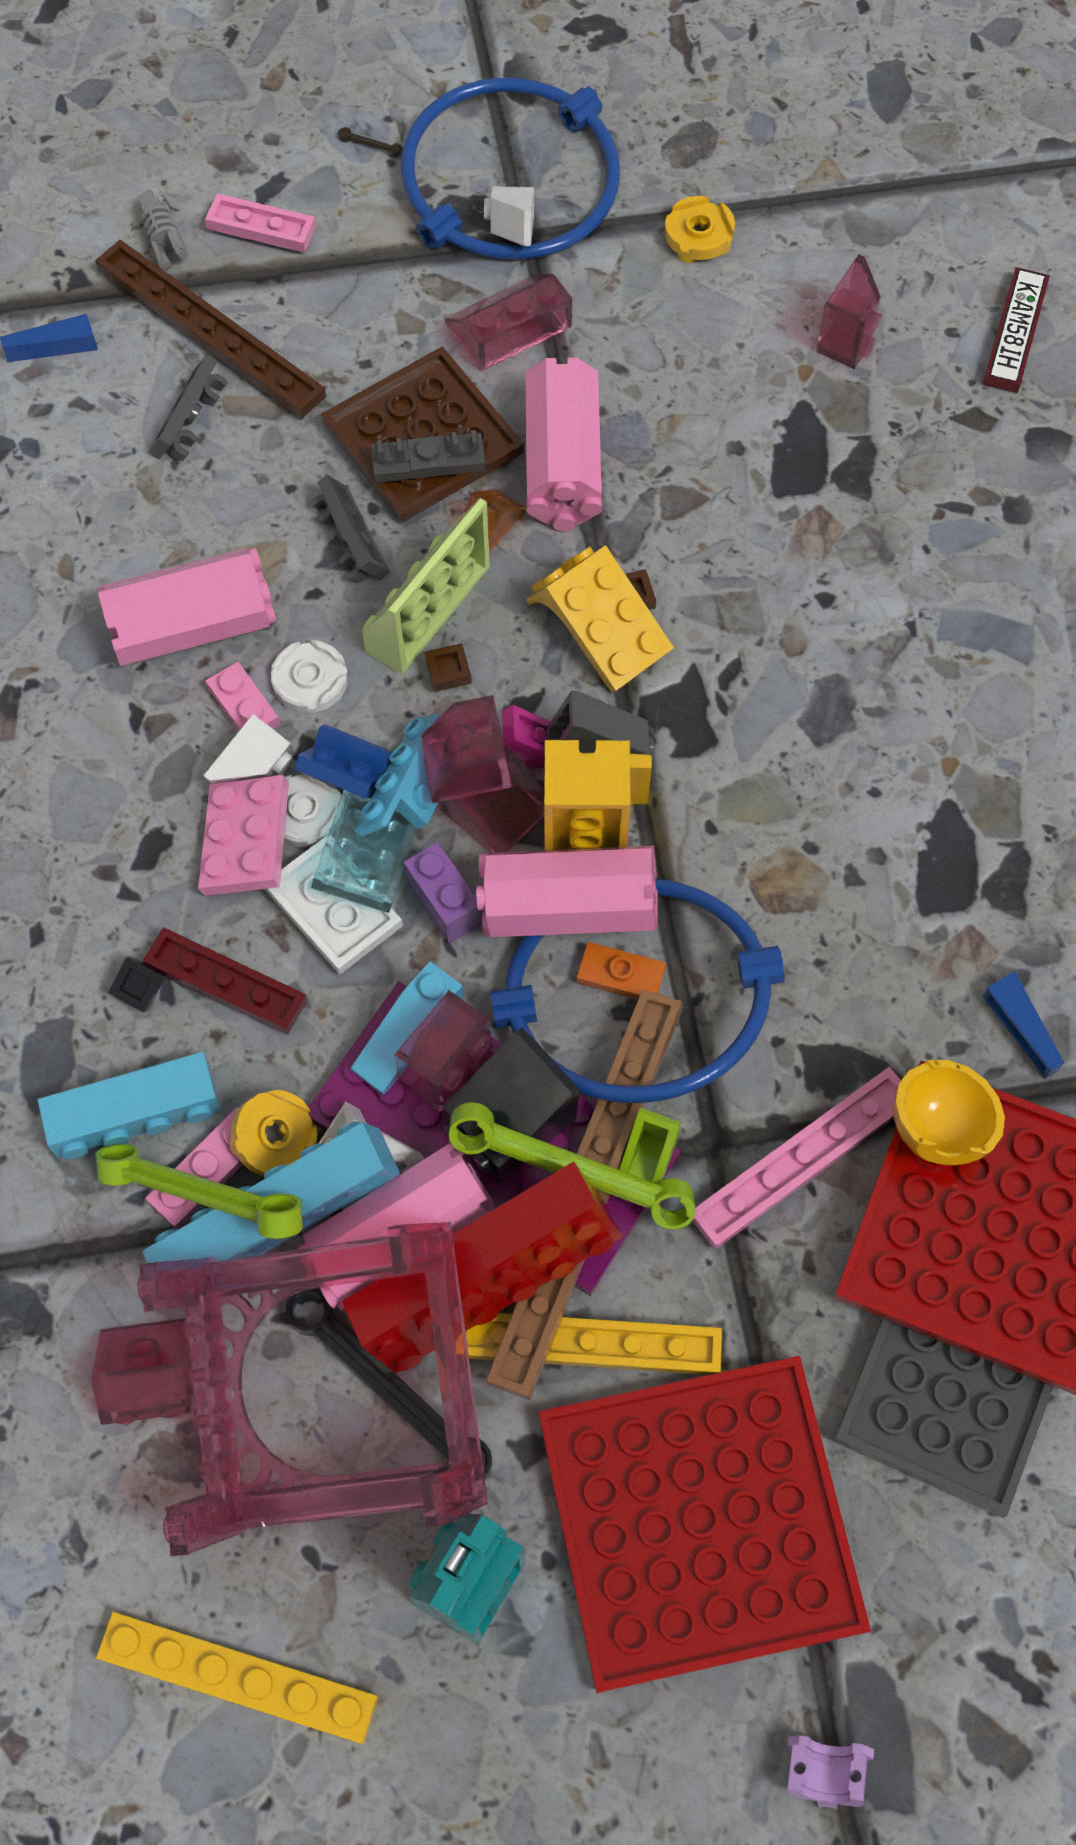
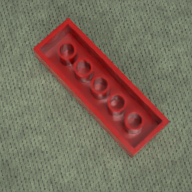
(497, 1263)

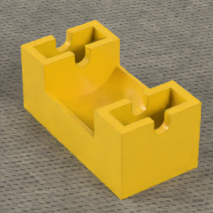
(586, 795)

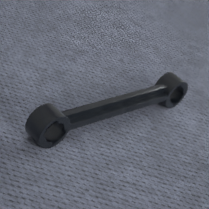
(376, 1374)

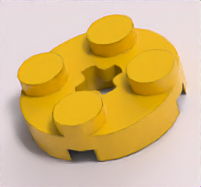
(694, 244)
(261, 1111)

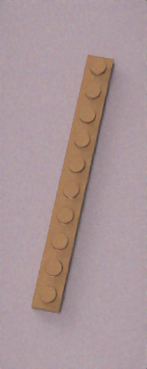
(605, 1141)

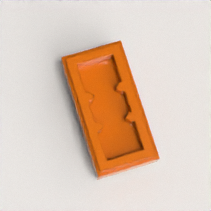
(620, 971)

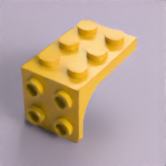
(603, 615)

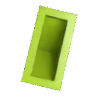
(650, 1146)

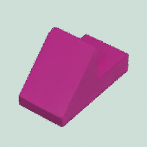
(525, 735)

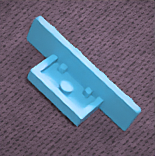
(403, 784)

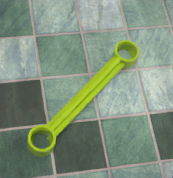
(555, 1158)
(275, 1214)

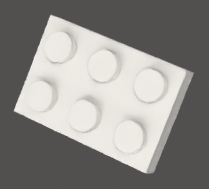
(335, 926)

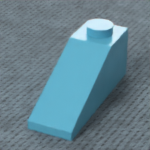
(377, 1061)

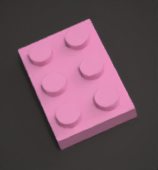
(244, 835)

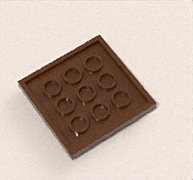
(420, 402)

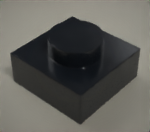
(137, 983)

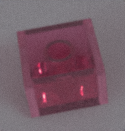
(444, 1050)

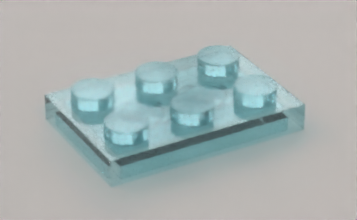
(364, 866)

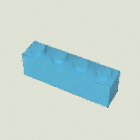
(129, 1106)

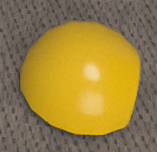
(948, 1113)

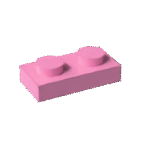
(240, 697)

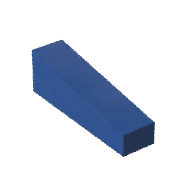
(49, 340)
(1021, 1019)

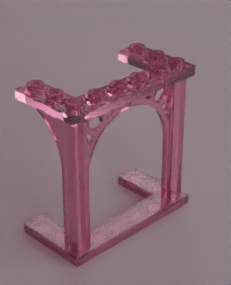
(231, 1506)

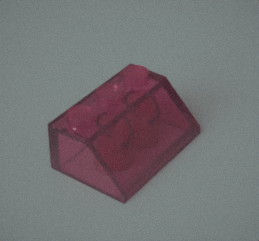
(512, 319)

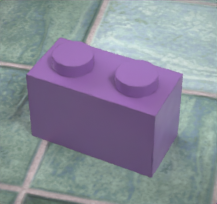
(443, 892)

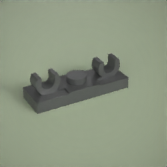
(187, 409)
(428, 457)
(350, 530)

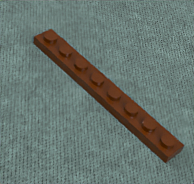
(211, 329)

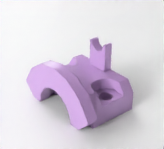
(828, 1772)

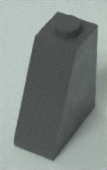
(592, 720)

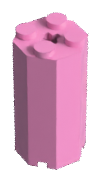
(563, 443)
(186, 605)
(568, 891)
(429, 1192)

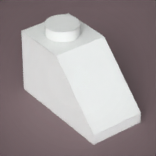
(511, 213)
(252, 754)

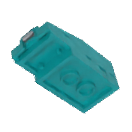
(467, 1575)

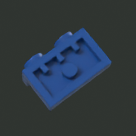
(344, 761)

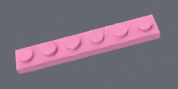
(797, 1160)

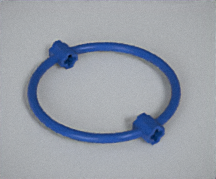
(443, 223)
(757, 969)

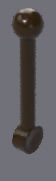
(345, 136)

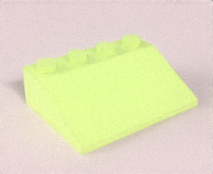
(430, 591)

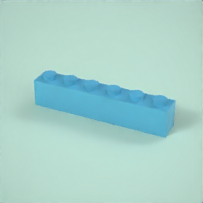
(323, 1178)

